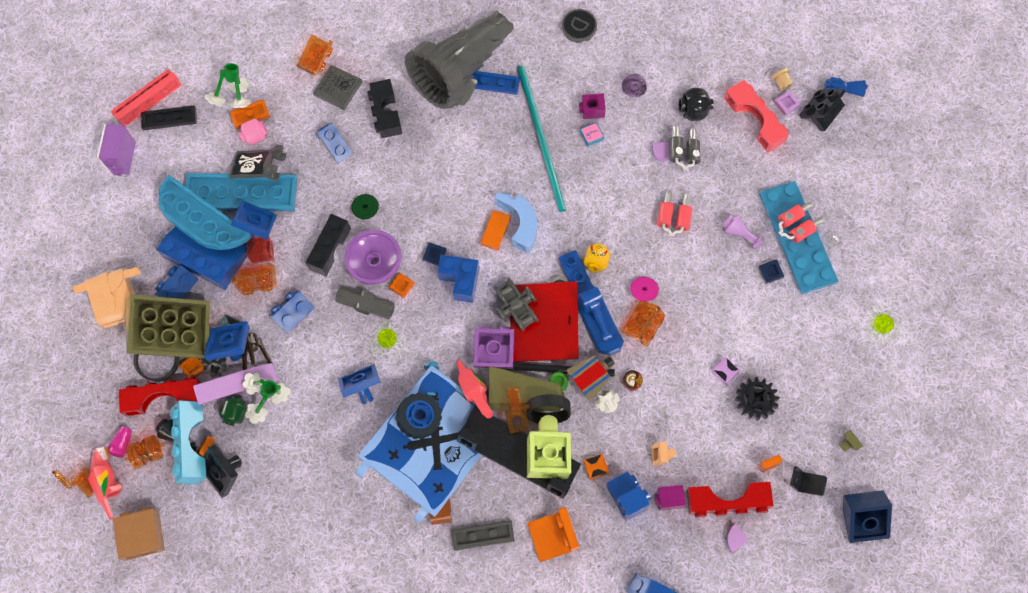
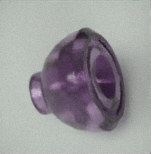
(634, 85)

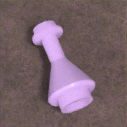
(735, 226)

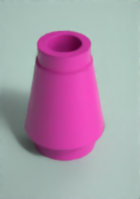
(118, 445)

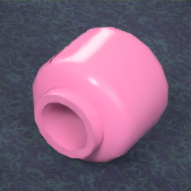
(253, 131)

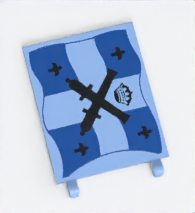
(427, 467)

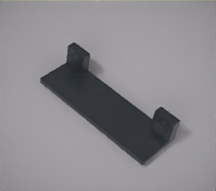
(492, 440)

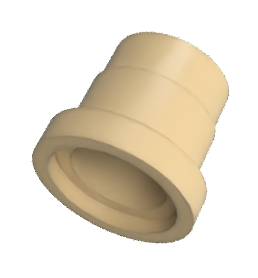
(783, 79)

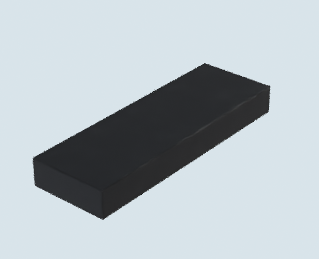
(168, 117)

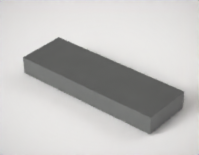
(483, 535)

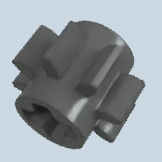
(215, 367)

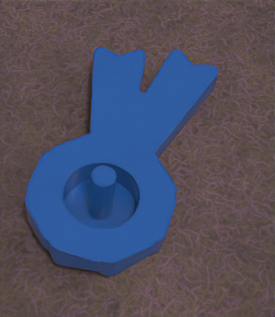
(856, 87)

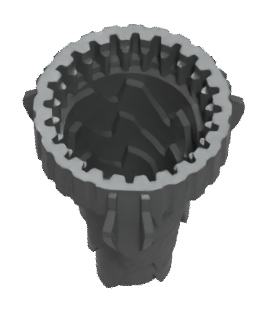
(446, 68)

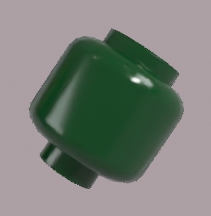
(233, 410)

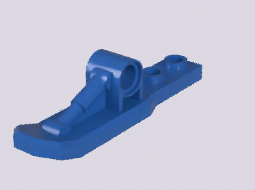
(592, 307)

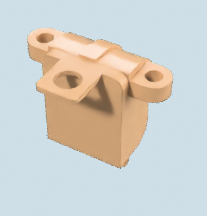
(109, 295)

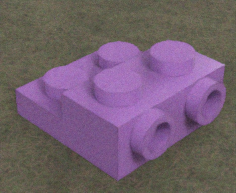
(494, 347)

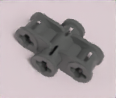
(516, 304)

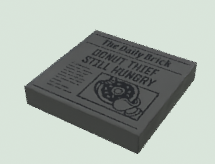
(337, 87)

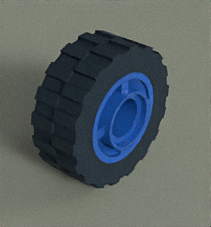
(418, 428)

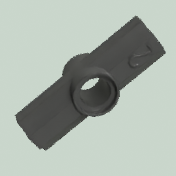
(365, 302)

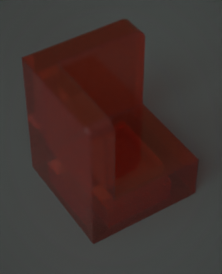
(260, 250)

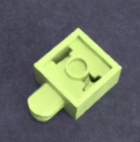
(547, 451)

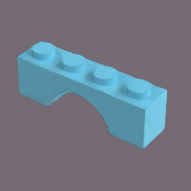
(188, 466)

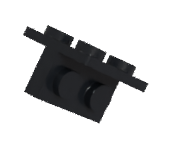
(824, 107)

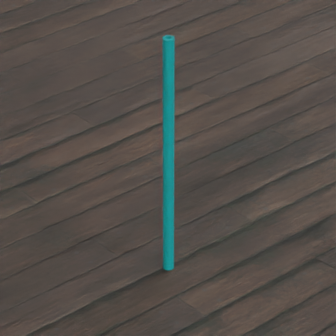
(541, 138)

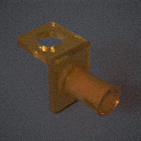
(516, 409)
(79, 480)

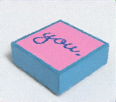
(592, 134)

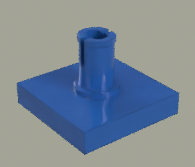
(254, 220)
(227, 341)
(360, 382)

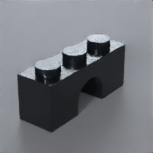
(387, 121)
(322, 254)

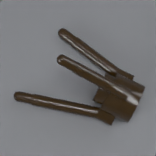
(251, 346)

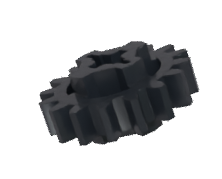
(762, 404)

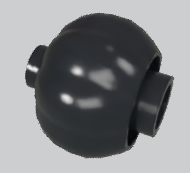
(696, 104)

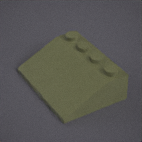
(166, 326)

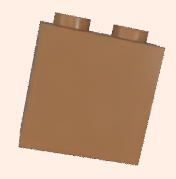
(138, 534)

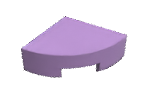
(735, 538)

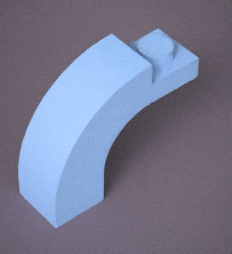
(527, 232)

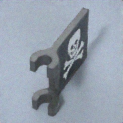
(257, 164)

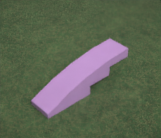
(231, 384)

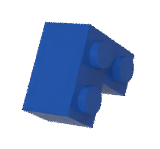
(463, 273)
(627, 496)

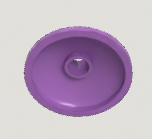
(371, 246)

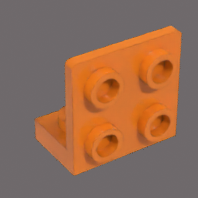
(553, 535)

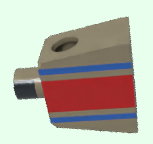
(591, 374)

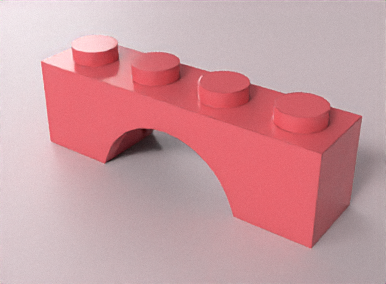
(743, 98)

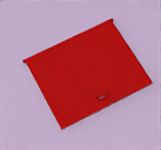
(555, 333)

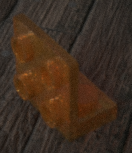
(255, 279)

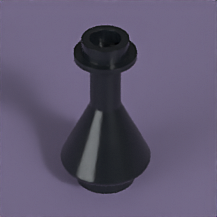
(164, 432)

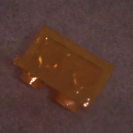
(314, 55)
(644, 322)

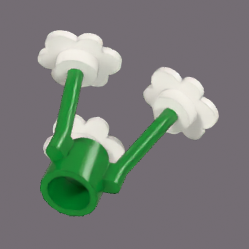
(237, 85)
(267, 389)

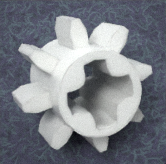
(607, 400)

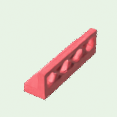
(146, 97)

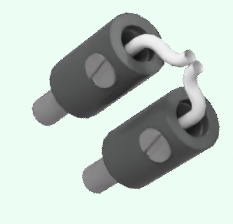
(692, 149)

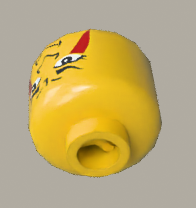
(597, 258)

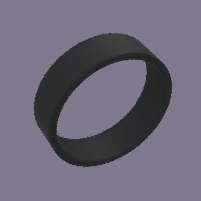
(167, 376)
(548, 400)

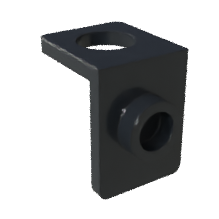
(808, 482)

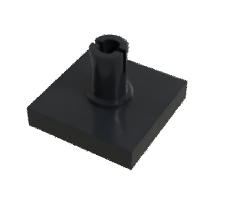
(221, 471)

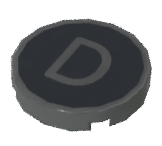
(579, 25)

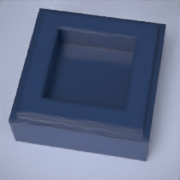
(433, 253)
(771, 271)

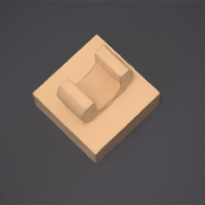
(661, 453)

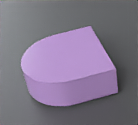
(661, 151)

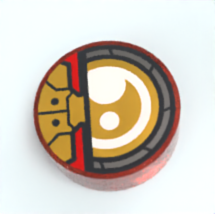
(632, 380)

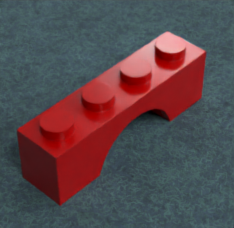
(135, 399)
(703, 501)

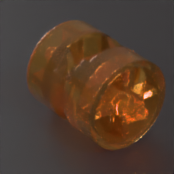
(146, 451)

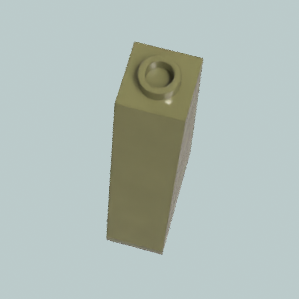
(529, 387)

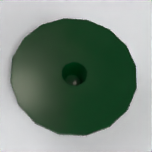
(365, 206)

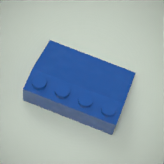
(207, 263)

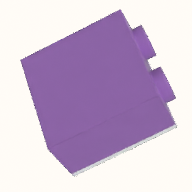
(116, 149)

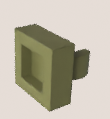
(851, 441)

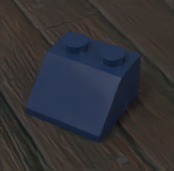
(867, 516)

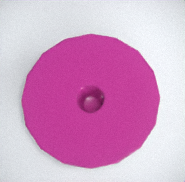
(644, 289)

